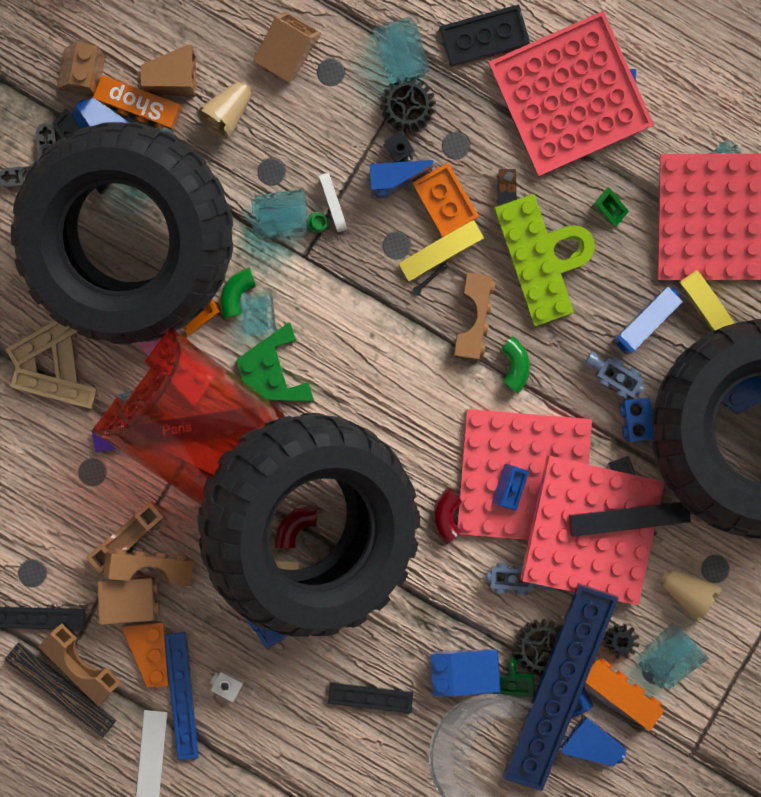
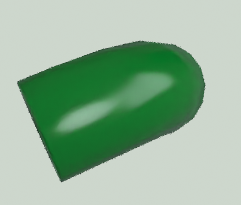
(232, 291)
(519, 364)

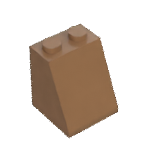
(286, 46)
(81, 69)
(170, 73)
(127, 600)

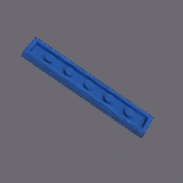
(181, 696)

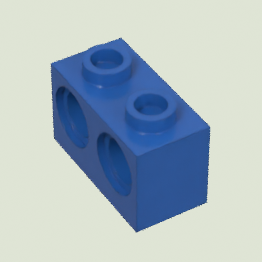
(642, 419)

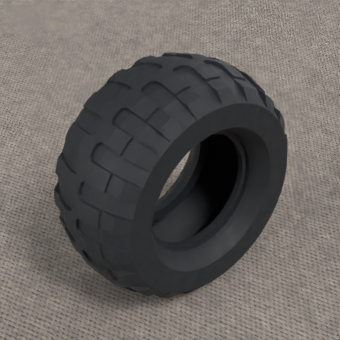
(51, 251)
(686, 429)
(360, 567)

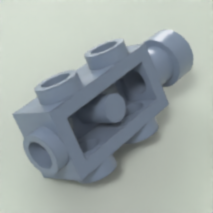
(619, 375)
(510, 581)

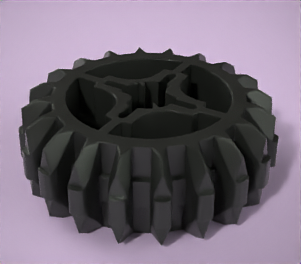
(411, 87)
(525, 640)

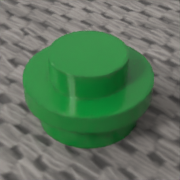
(317, 222)

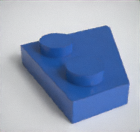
(744, 395)

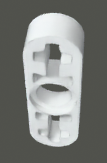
(333, 202)

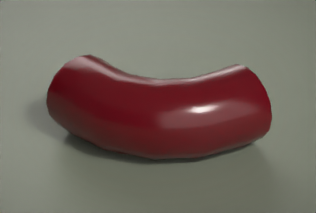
(443, 516)
(293, 524)

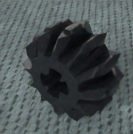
(621, 648)

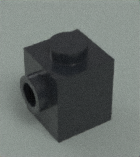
(399, 148)

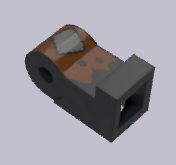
(506, 186)

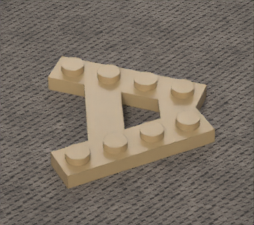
(65, 385)

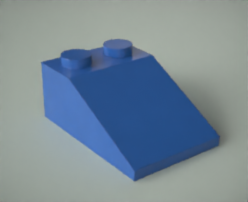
(391, 177)
(465, 672)

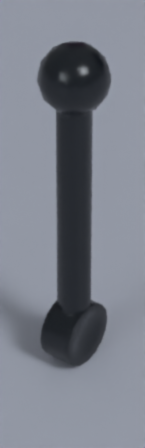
(417, 289)

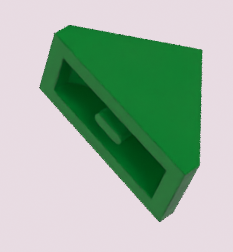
(610, 207)

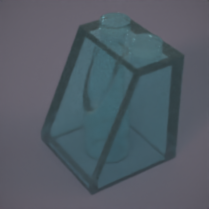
(401, 50)
(280, 215)
(671, 657)

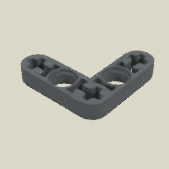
(13, 183)

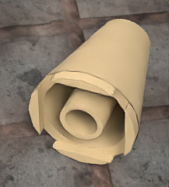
(225, 109)
(691, 592)

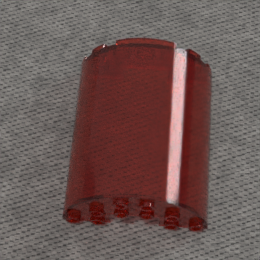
(184, 415)

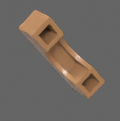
(477, 289)
(127, 535)
(123, 565)
(61, 649)

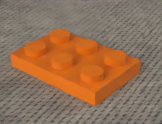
(445, 199)

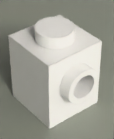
(226, 685)

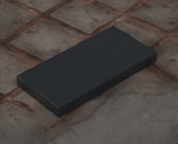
(484, 35)

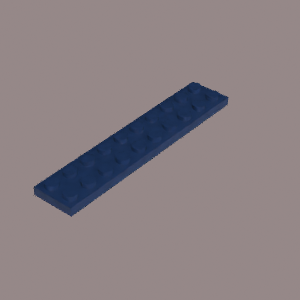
(560, 687)

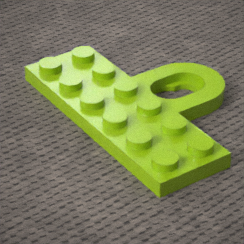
(535, 260)

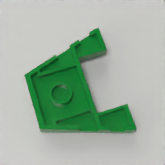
(263, 371)

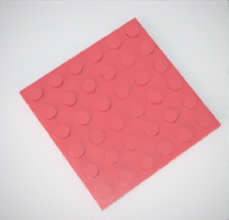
(571, 93)
(709, 216)
(515, 440)
(602, 561)

